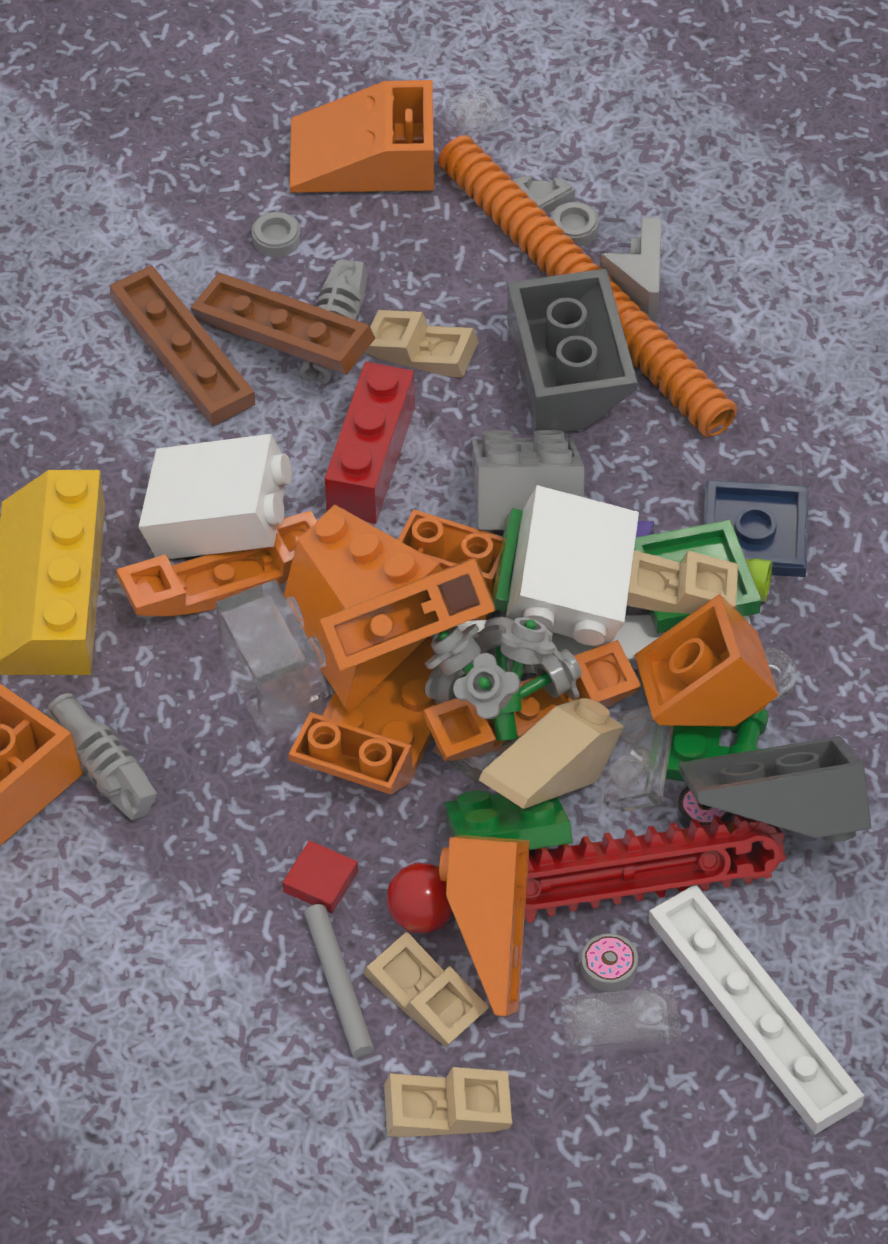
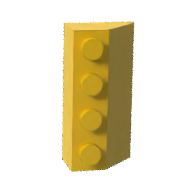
(51, 573)

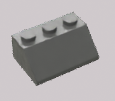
(569, 348)

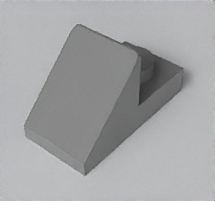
(640, 270)

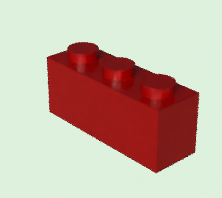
(371, 441)

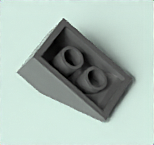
(796, 786)

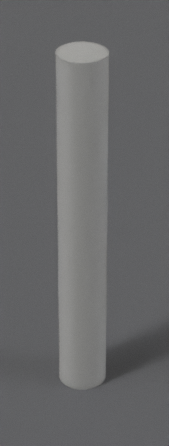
(339, 981)

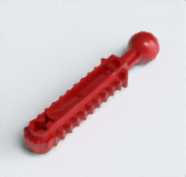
(609, 869)

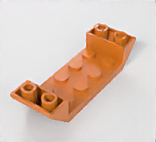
(386, 732)

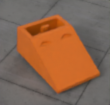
(366, 141)

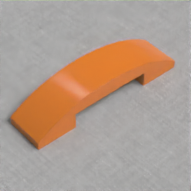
(195, 585)
(464, 734)

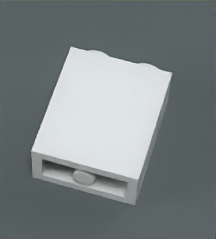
(215, 497)
(573, 565)

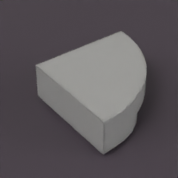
(545, 193)

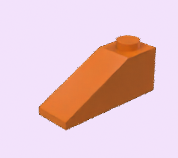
(408, 614)
(489, 901)

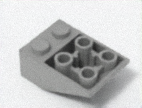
(511, 468)

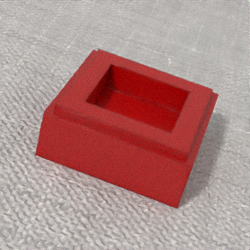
(320, 876)

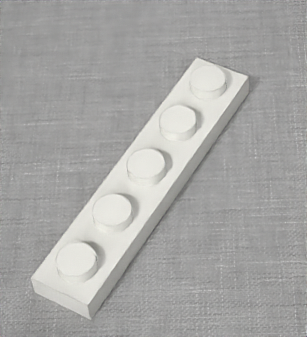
(756, 1009)

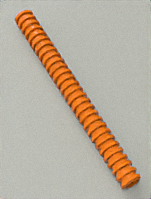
(558, 255)

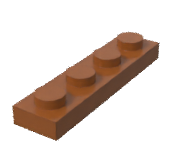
(283, 323)
(182, 345)

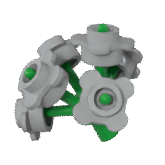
(488, 682)

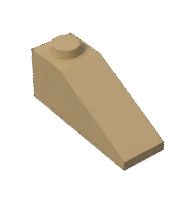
(556, 754)

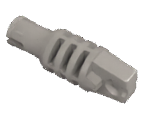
(343, 295)
(105, 758)

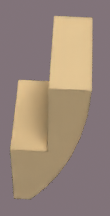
(409, 341)
(678, 586)
(424, 991)
(457, 1104)

